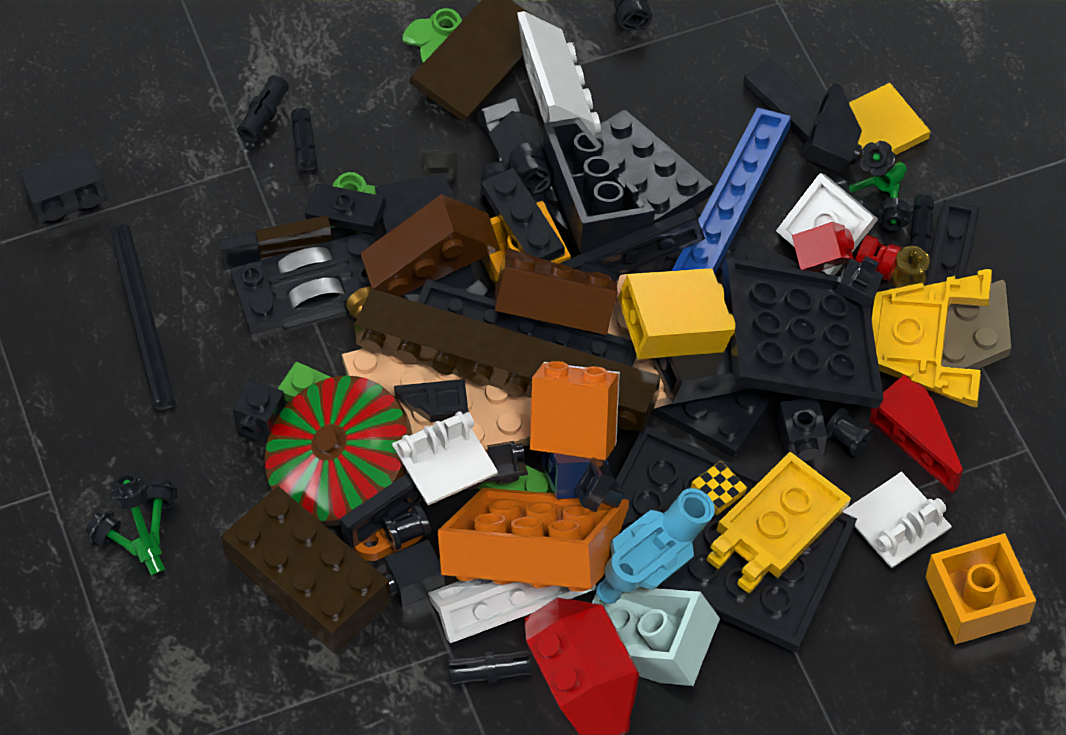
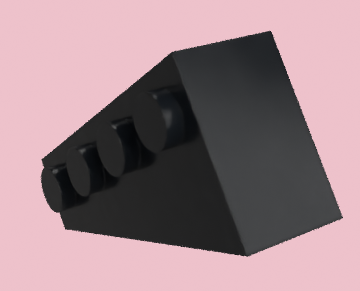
(590, 188)

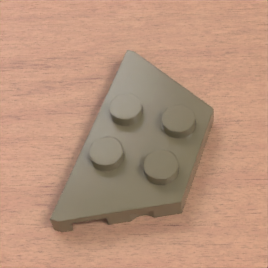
(978, 333)

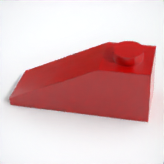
(914, 424)

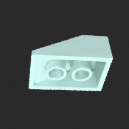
(664, 631)

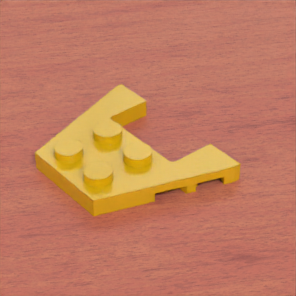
(912, 329)

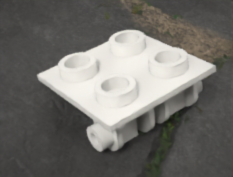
(445, 458)
(898, 519)

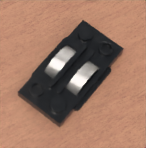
(302, 284)

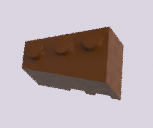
(429, 246)
(554, 292)

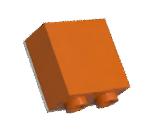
(574, 410)

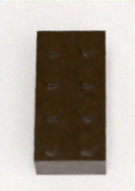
(306, 569)

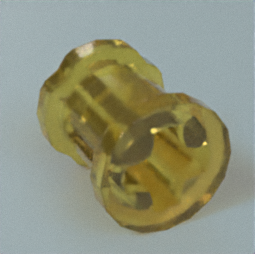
(904, 270)

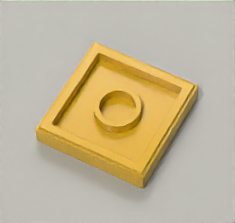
(888, 118)

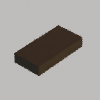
(293, 236)

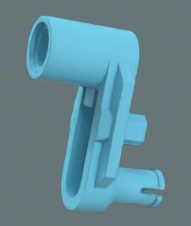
(655, 546)

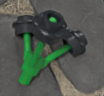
(887, 175)
(129, 493)

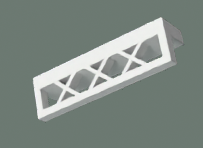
(482, 604)

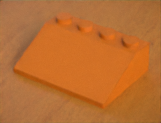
(529, 539)

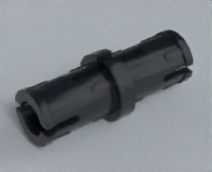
(262, 108)
(490, 667)

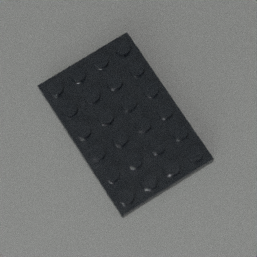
(778, 607)

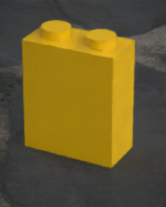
(676, 313)

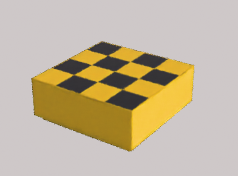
(720, 486)

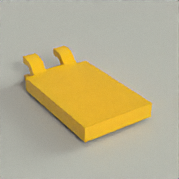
(777, 520)

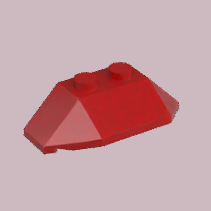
(584, 665)

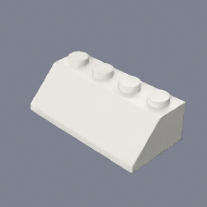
(553, 73)

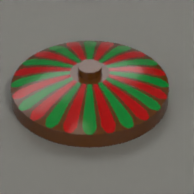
(336, 446)

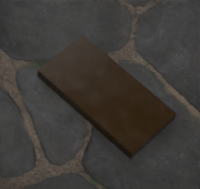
(473, 58)

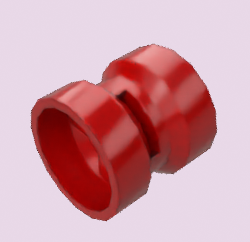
(881, 253)

